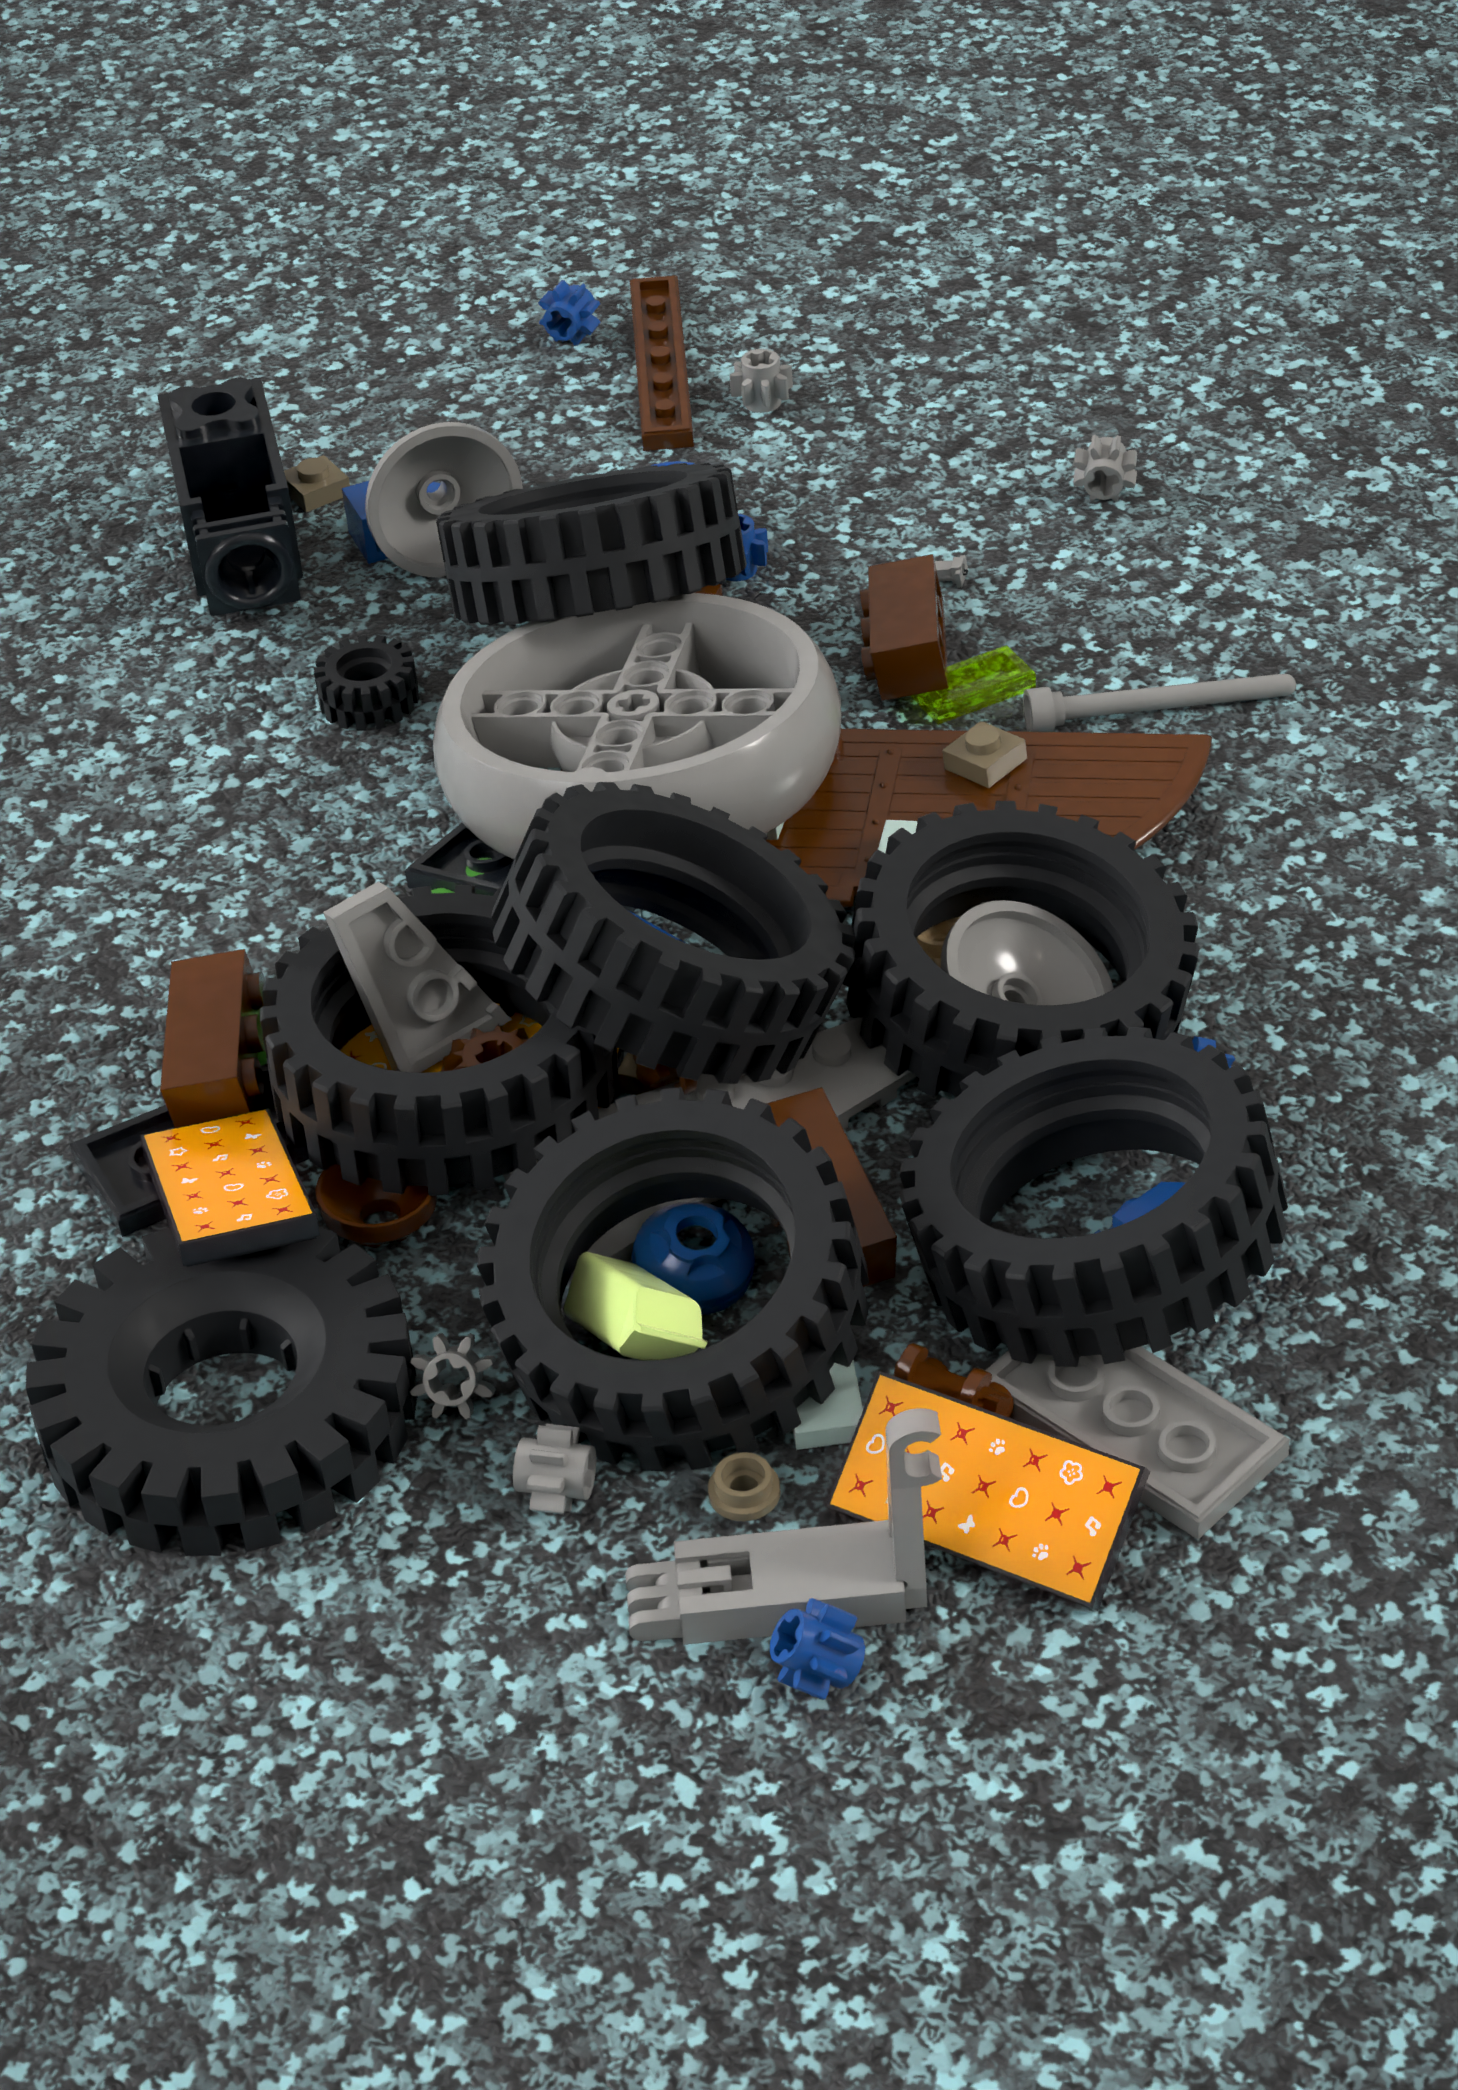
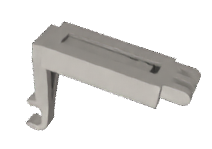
(758, 1577)

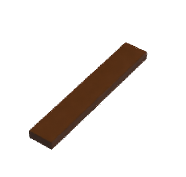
(661, 364)

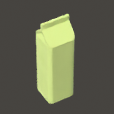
(633, 1309)

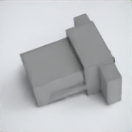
(953, 570)

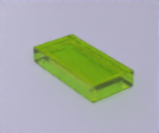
(978, 684)

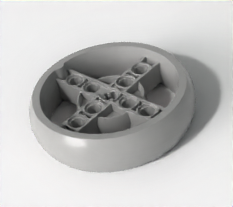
(657, 695)

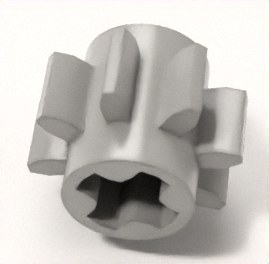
(761, 380)
(1105, 468)
(447, 1394)
(554, 1468)

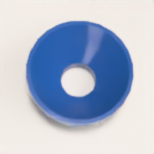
(709, 1276)

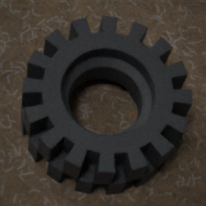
(366, 682)

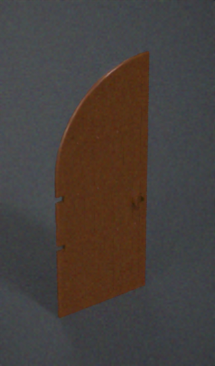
(897, 774)

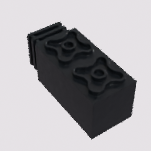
(232, 495)

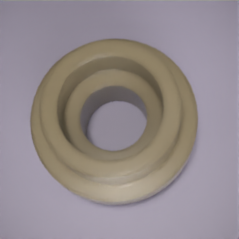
(743, 1487)

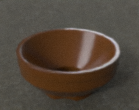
(347, 1205)

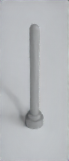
(1049, 709)

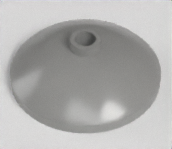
(397, 500)
(1023, 956)

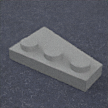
(407, 980)

